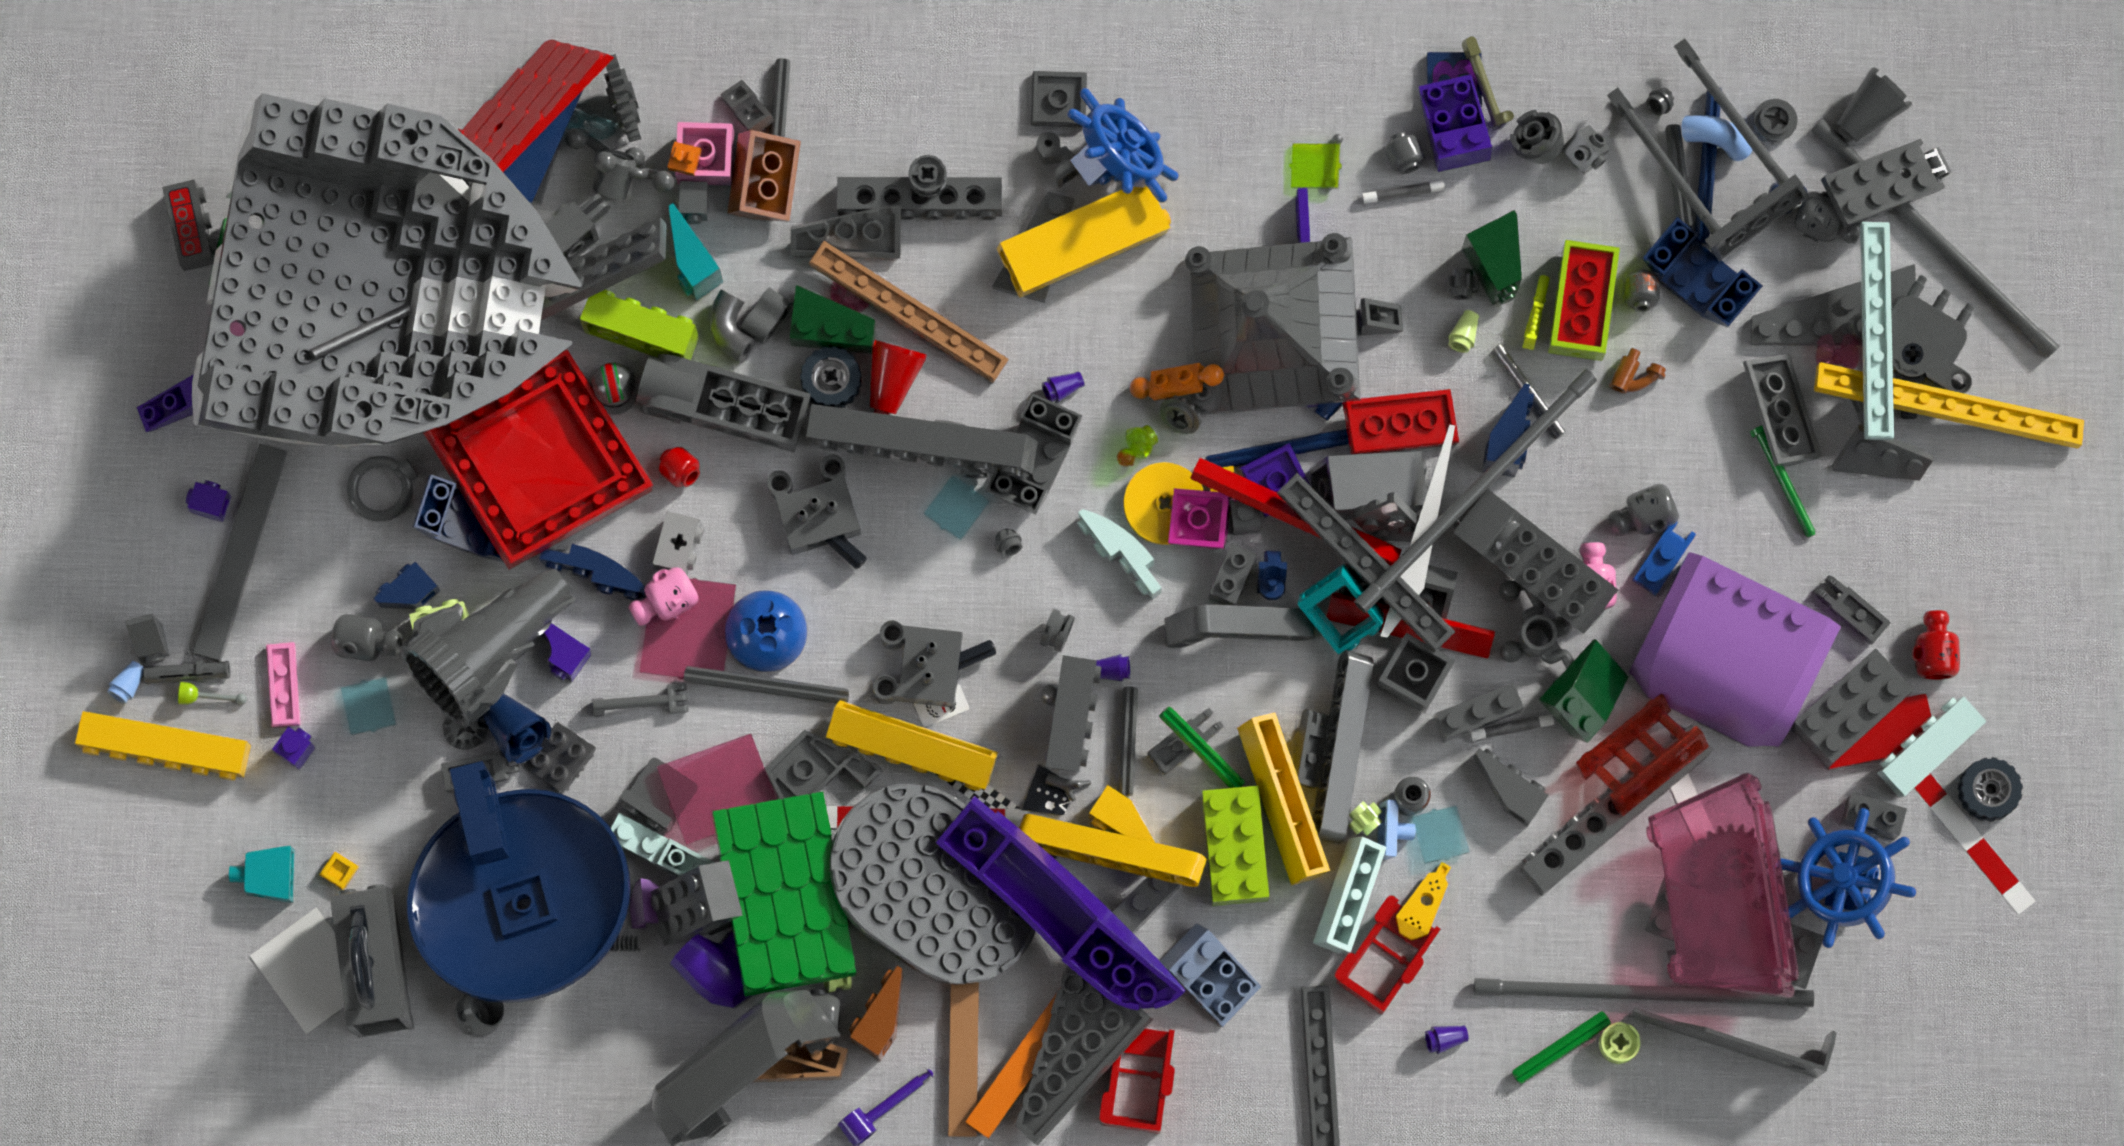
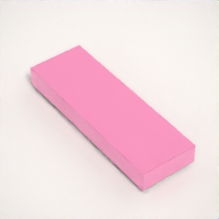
(283, 685)

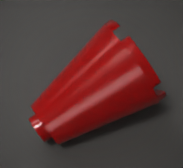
(892, 375)

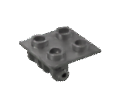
(561, 758)

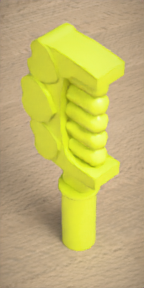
(1533, 326)

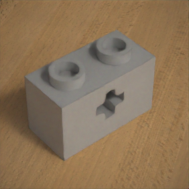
(676, 528)

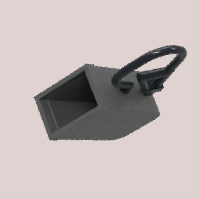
(371, 961)

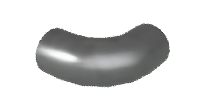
(724, 327)

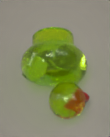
(1140, 445)

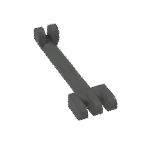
(670, 699)

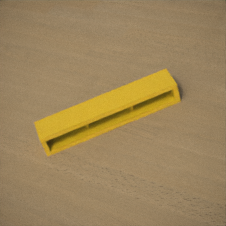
(163, 745)
(911, 745)
(1283, 798)

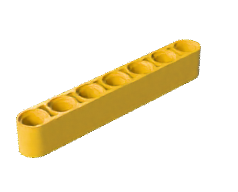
(1115, 850)

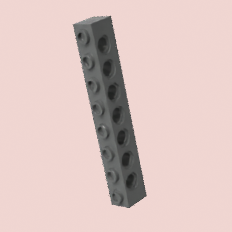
(1545, 878)

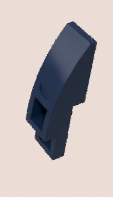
(605, 572)

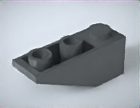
(1514, 793)

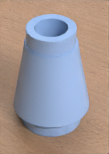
(126, 682)

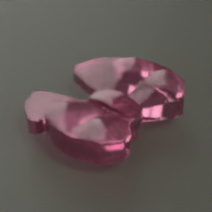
(1846, 356)

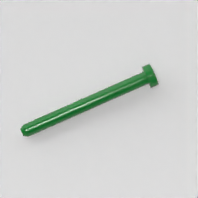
(1786, 484)

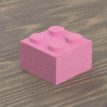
(716, 151)

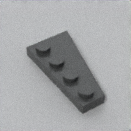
(1051, 207)
(858, 235)

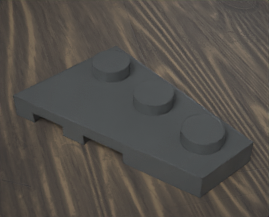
(1882, 458)

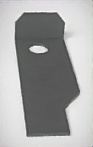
(1742, 1046)

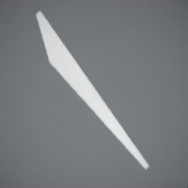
(1416, 573)

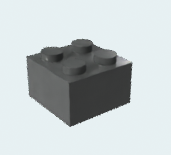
(1415, 673)

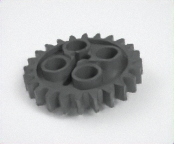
(622, 99)

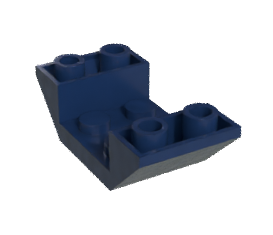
(1698, 276)
(449, 520)

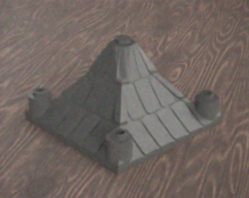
(1276, 324)

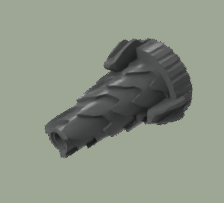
(472, 659)

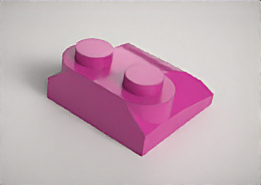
(1199, 518)

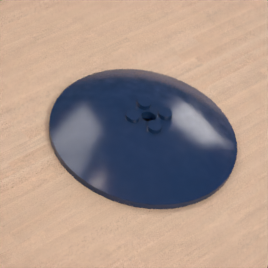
(469, 916)

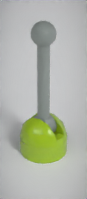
(189, 694)

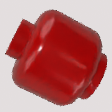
(679, 467)

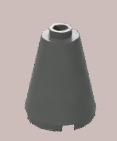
(1871, 107)

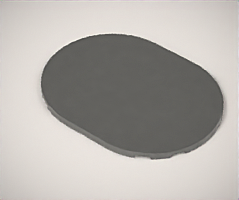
(918, 896)

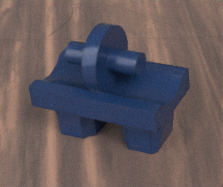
(1272, 576)

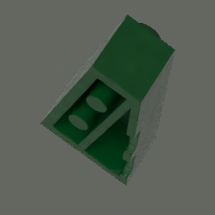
(825, 323)

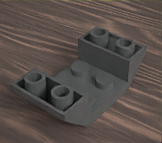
(1054, 431)

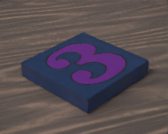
(1450, 65)

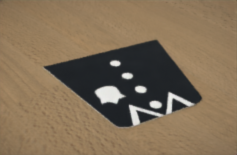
(1044, 797)

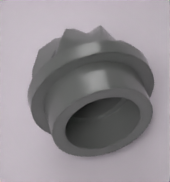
(1660, 101)
(1008, 542)

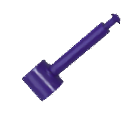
(859, 1126)

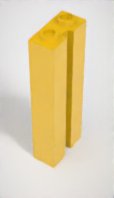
(1082, 239)

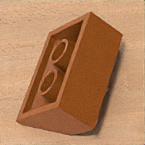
(763, 176)

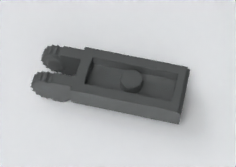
(1853, 610)
(1173, 750)

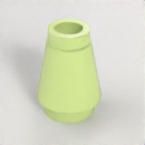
(1464, 332)

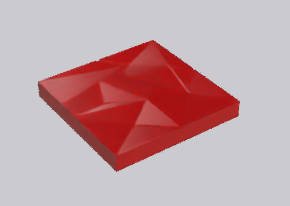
(540, 462)

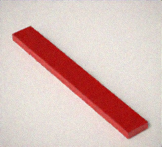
(1271, 503)

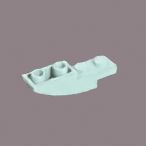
(1115, 542)
(655, 848)

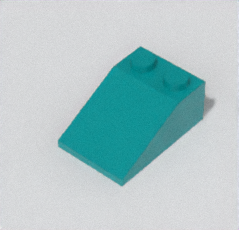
(696, 266)

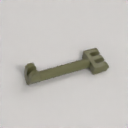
(1472, 51)

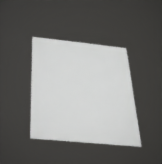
(304, 970)

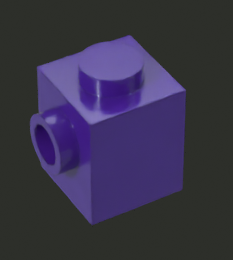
(208, 500)
(294, 747)

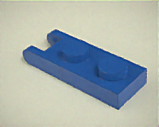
(1662, 560)

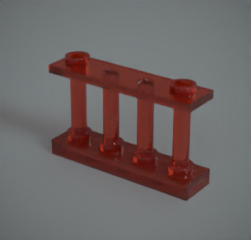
(1658, 771)

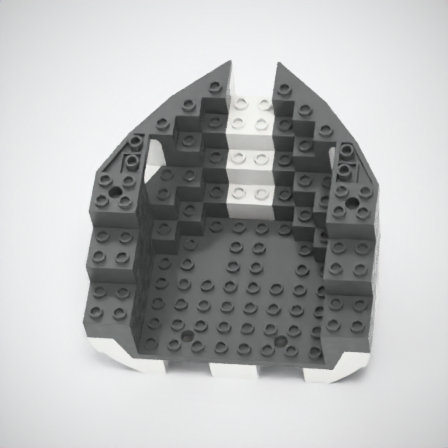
(354, 224)

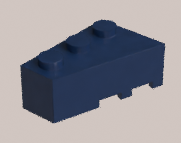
(479, 813)

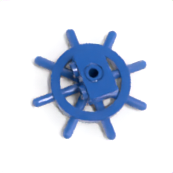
(1119, 148)
(1851, 878)

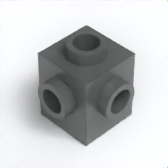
(1586, 149)

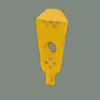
(1419, 912)

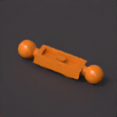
(1176, 381)

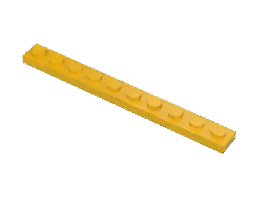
(1957, 407)

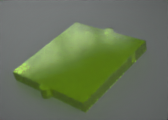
(1315, 166)

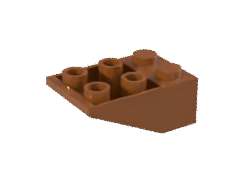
(879, 1025)

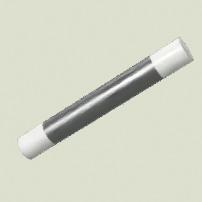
(1404, 191)
(1512, 727)

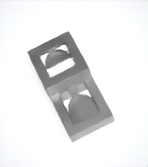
(747, 107)

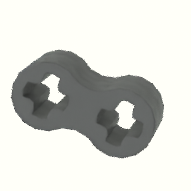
(766, 316)

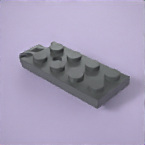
(1877, 183)

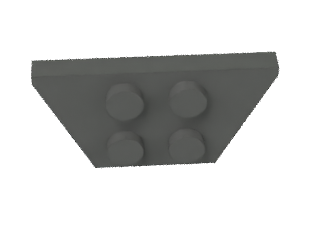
(1387, 520)

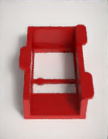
(1384, 917)
(1151, 1044)

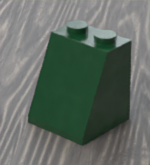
(1496, 257)

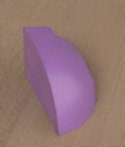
(640, 904)

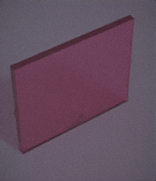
(693, 637)
(714, 781)

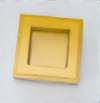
(339, 871)

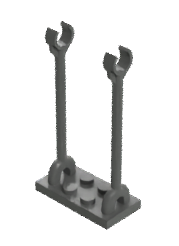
(1744, 223)

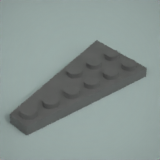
(1829, 312)

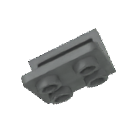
(650, 798)

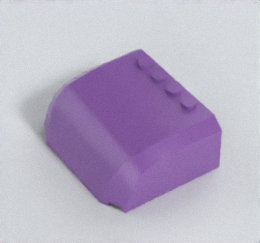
(1732, 653)

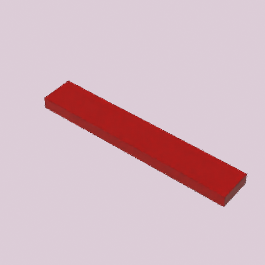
(1466, 639)

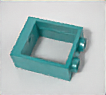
(1323, 588)

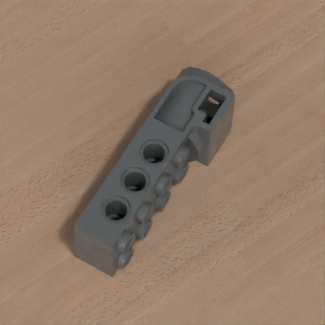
(722, 401)
(1534, 560)

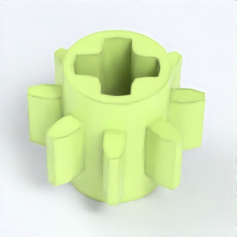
(1365, 818)

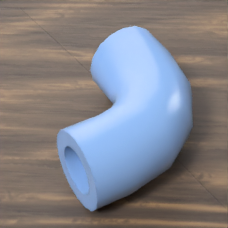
(1717, 132)

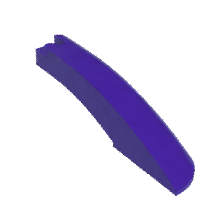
(1059, 908)

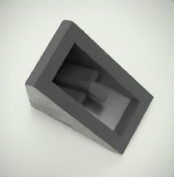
(1379, 317)

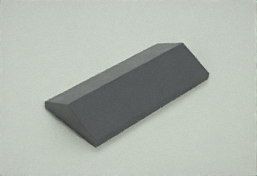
(1782, 410)

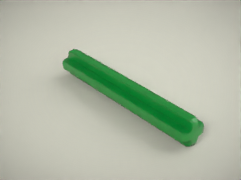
(1201, 748)
(1561, 1047)

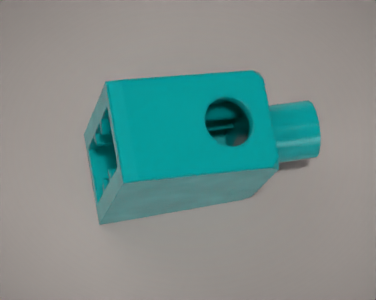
(267, 873)

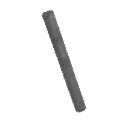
(360, 331)
(1521, 379)

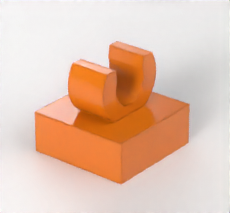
(684, 159)

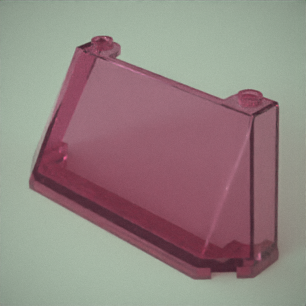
(1726, 891)

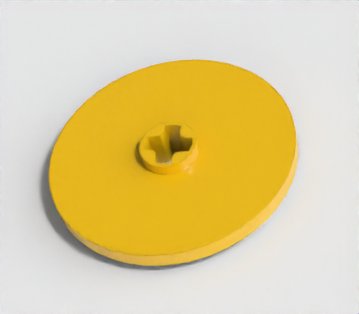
(1142, 497)

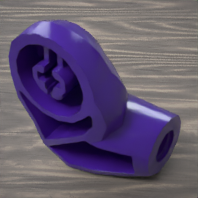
(712, 970)

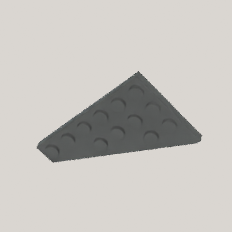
(1077, 1049)

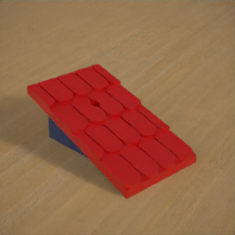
(533, 110)

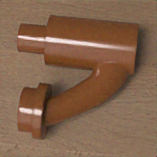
(1623, 377)

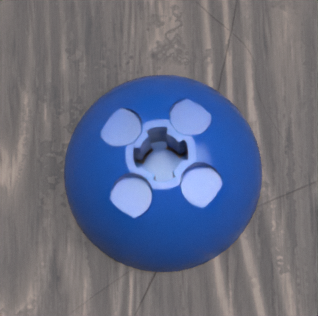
(755, 642)

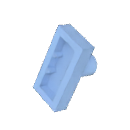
(1391, 829)

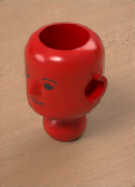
(1937, 649)

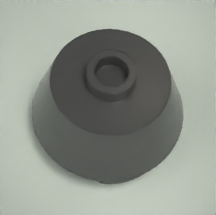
(1538, 137)

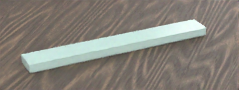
(1876, 331)

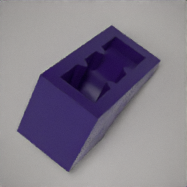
(567, 653)

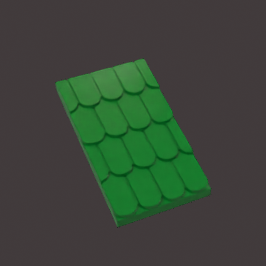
(781, 872)

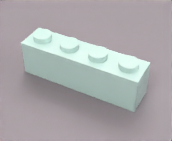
(1931, 746)
(1349, 895)

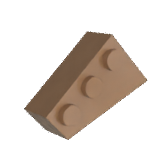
(804, 1066)

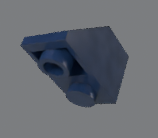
(408, 591)

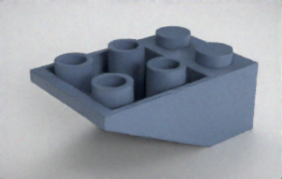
(1210, 974)

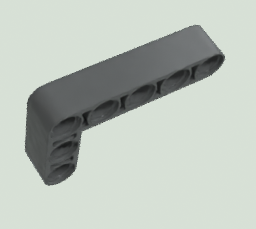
(1238, 623)

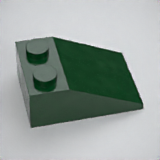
(1586, 692)

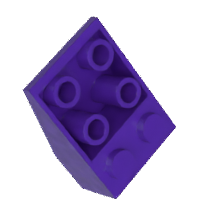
(1455, 123)

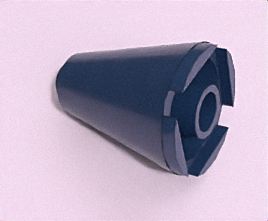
(516, 729)

